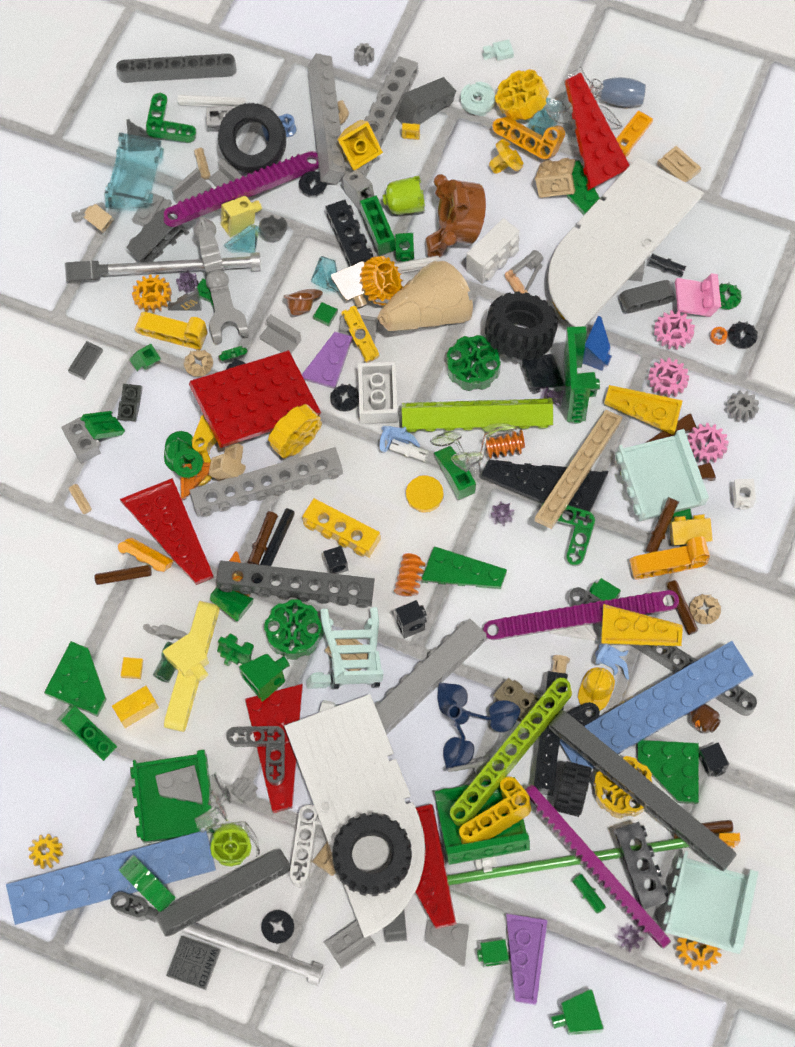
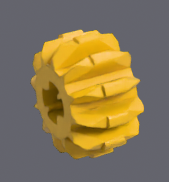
(41, 859)

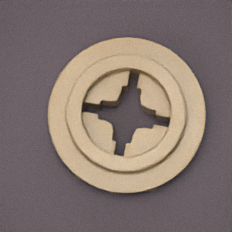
(196, 369)
(700, 615)

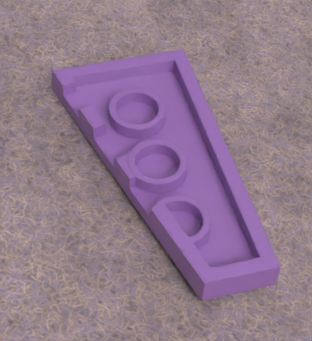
(526, 953)

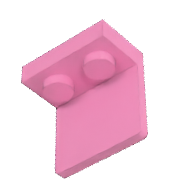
(697, 296)

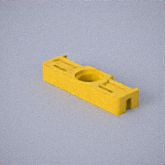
(366, 344)

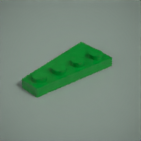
(582, 197)
(453, 568)

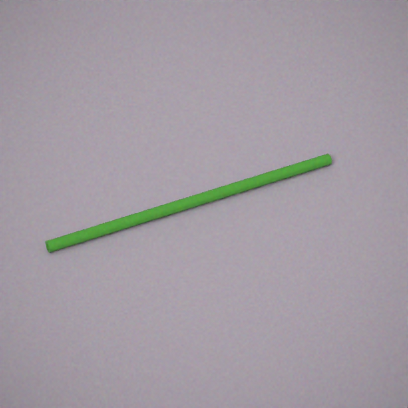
(556, 863)

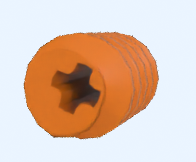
(505, 444)
(409, 575)

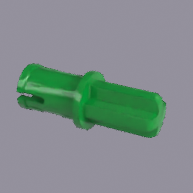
(589, 893)

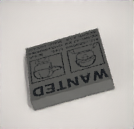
(193, 963)

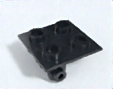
(542, 373)

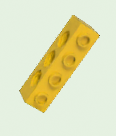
(318, 510)

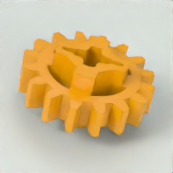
(151, 294)
(699, 958)

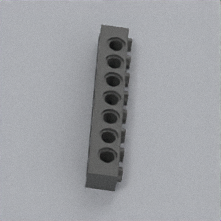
(288, 576)

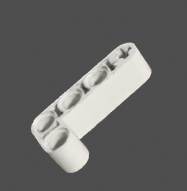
(304, 846)

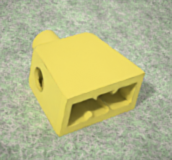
(238, 215)
(188, 656)

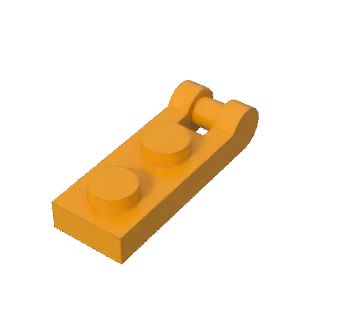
(634, 131)
(145, 554)

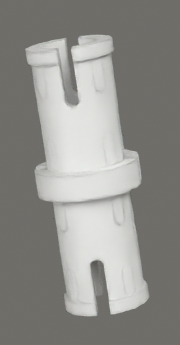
(409, 450)

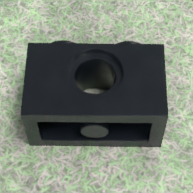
(411, 618)

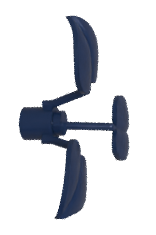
(451, 703)

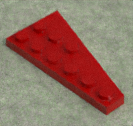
(595, 139)
(167, 521)
(277, 710)
(434, 885)

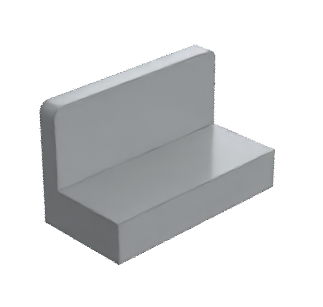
(224, 174)
(190, 186)
(280, 335)

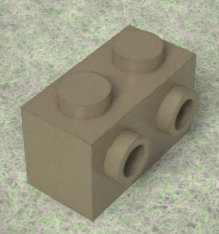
(513, 692)

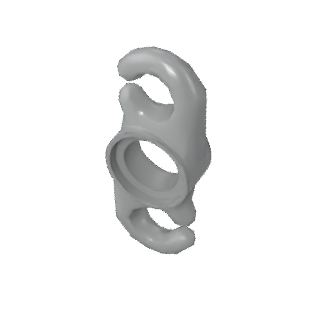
(164, 631)

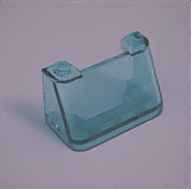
(133, 172)

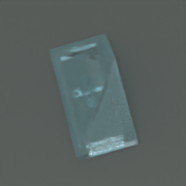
(245, 240)
(323, 272)

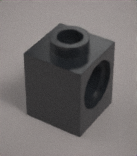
(336, 560)
(713, 760)

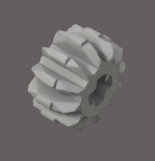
(742, 406)

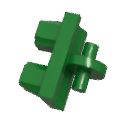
(233, 652)

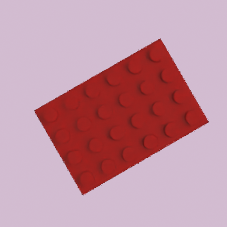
(251, 397)

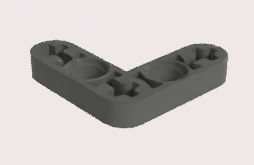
(271, 745)

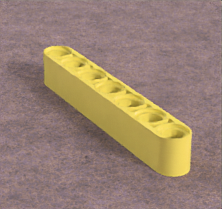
(186, 688)

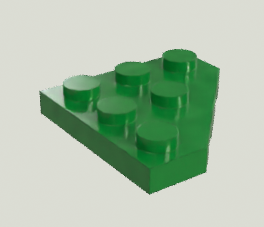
(77, 681)
(673, 767)

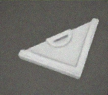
(581, 632)

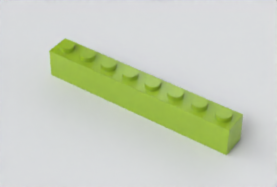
(476, 414)

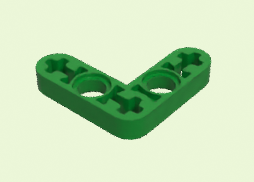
(158, 123)
(580, 528)

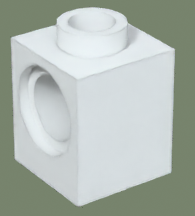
(744, 486)

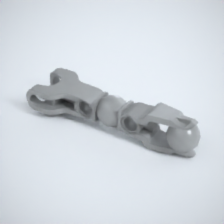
(218, 282)

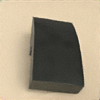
(130, 402)

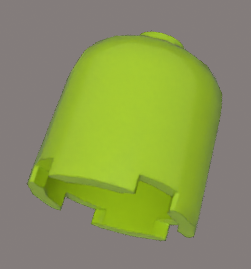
(404, 196)

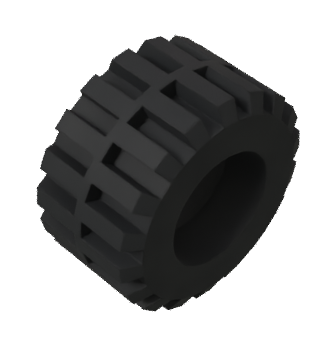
(572, 788)

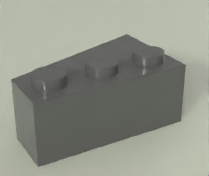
(425, 101)
(154, 238)

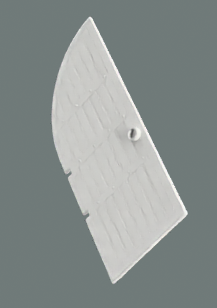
(616, 239)
(350, 774)

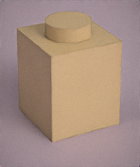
(98, 217)

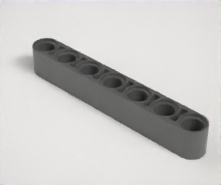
(176, 68)
(223, 893)

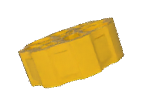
(522, 94)
(295, 431)
(603, 786)

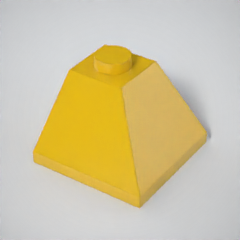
(359, 144)

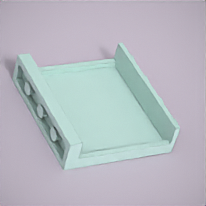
(661, 471)
(710, 904)

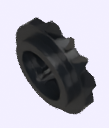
(307, 179)
(748, 340)
(349, 403)
(276, 917)

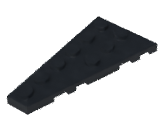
(539, 481)

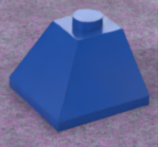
(597, 347)

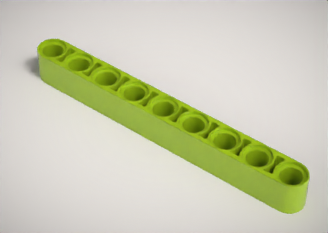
(510, 761)

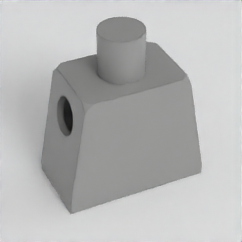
(354, 183)

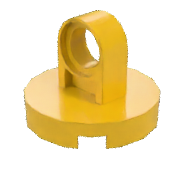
(505, 158)

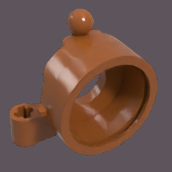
(459, 213)

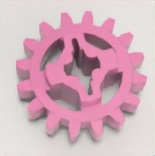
(671, 323)
(669, 376)
(715, 447)

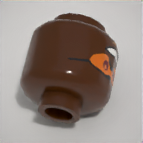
(705, 719)

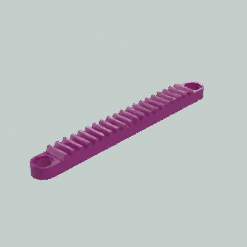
(245, 186)
(577, 615)
(598, 868)

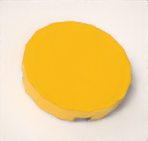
(424, 493)

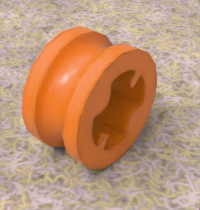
(722, 331)

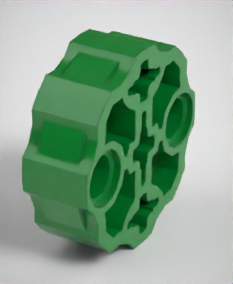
(484, 356)
(277, 639)
(147, 883)

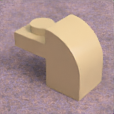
(228, 464)

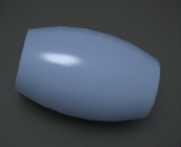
(623, 91)

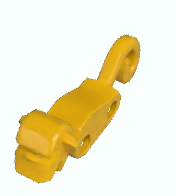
(204, 436)

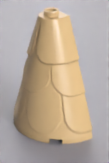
(431, 298)

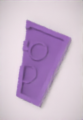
(329, 361)

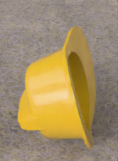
(596, 687)

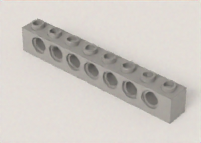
(392, 95)
(258, 477)

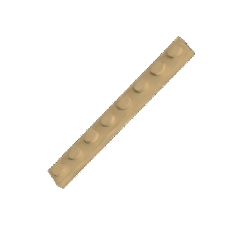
(578, 469)

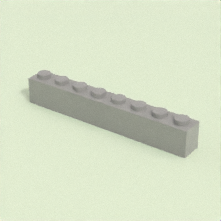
(326, 118)
(429, 674)

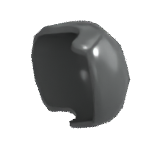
(272, 228)

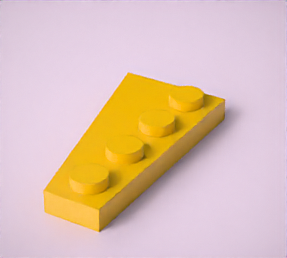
(647, 407)
(632, 628)

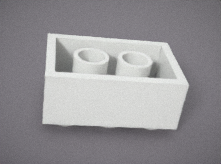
(493, 251)
(377, 392)

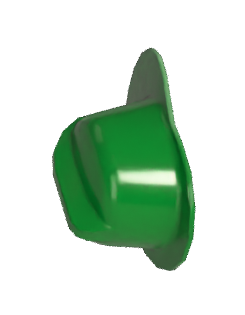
(174, 443)

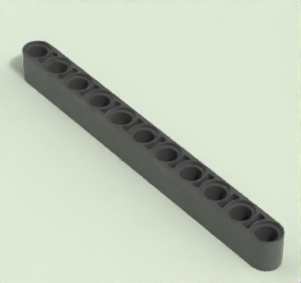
(672, 653)
(642, 790)

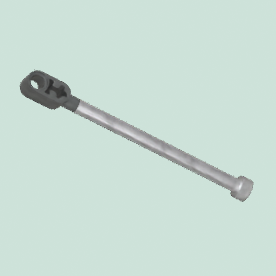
(92, 270)
(313, 973)

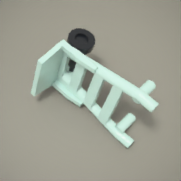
(339, 675)

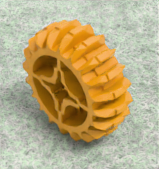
(380, 279)

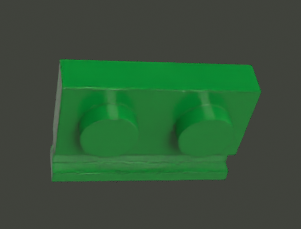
(102, 425)

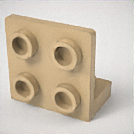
(555, 178)

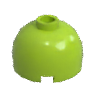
(230, 845)

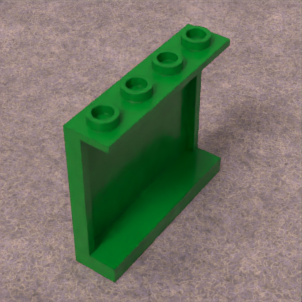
(576, 396)
(167, 817)
(509, 841)

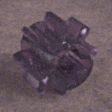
(187, 282)
(502, 519)
(635, 935)

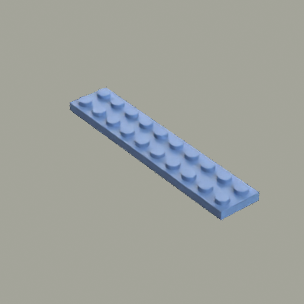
(667, 701)
(101, 879)

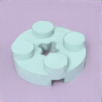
(478, 107)

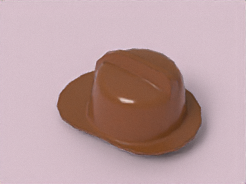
(302, 300)

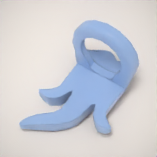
(400, 434)
(610, 656)

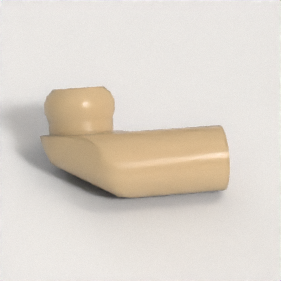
(343, 111)

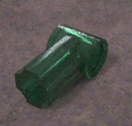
(165, 669)

